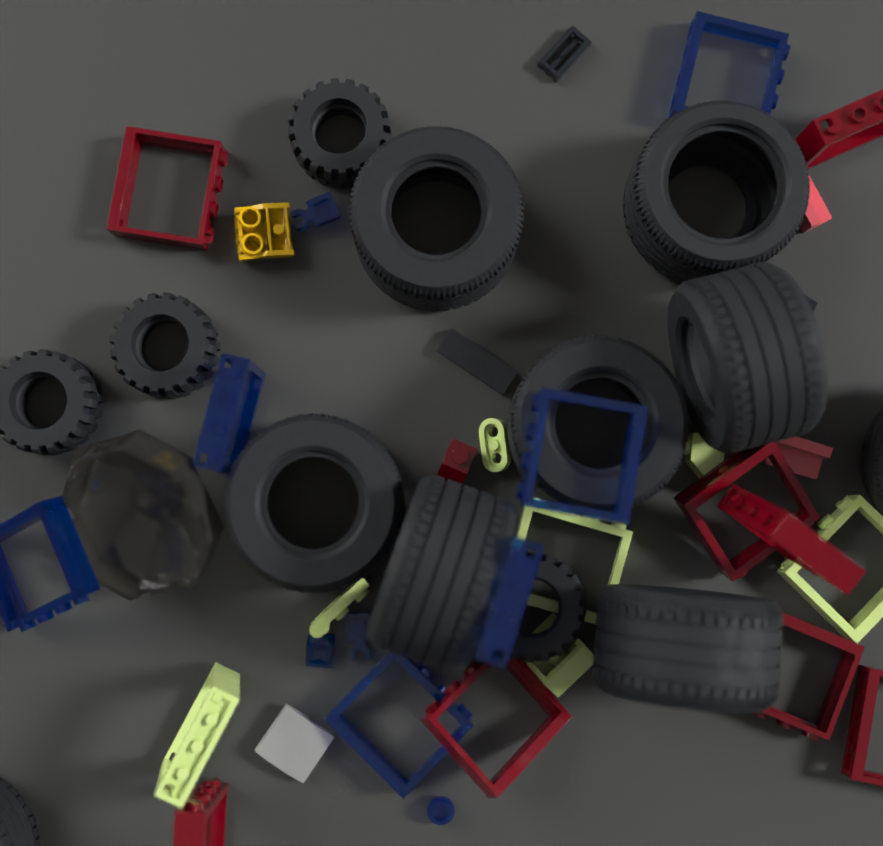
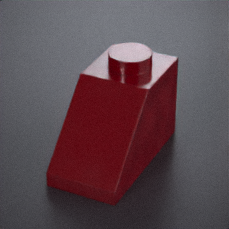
(457, 461)

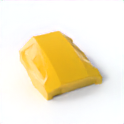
(268, 230)

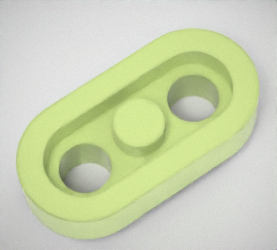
(493, 445)

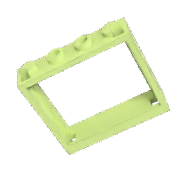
(828, 525)
(614, 529)
(198, 735)

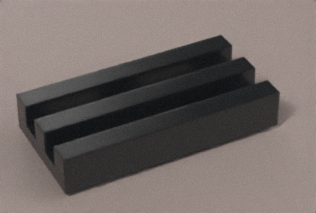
(550, 69)

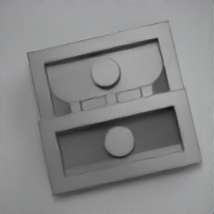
(294, 743)

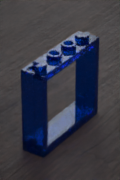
(735, 30)
(229, 413)
(629, 462)
(69, 554)
(509, 603)
(368, 751)

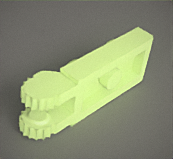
(338, 608)

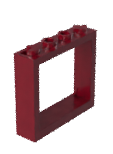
(848, 129)
(126, 179)
(721, 477)
(791, 538)
(837, 689)
(860, 727)
(526, 753)
(202, 816)

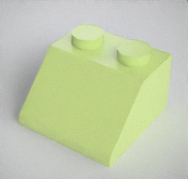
(565, 669)

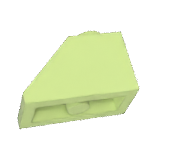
(701, 456)

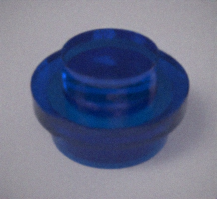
(440, 810)

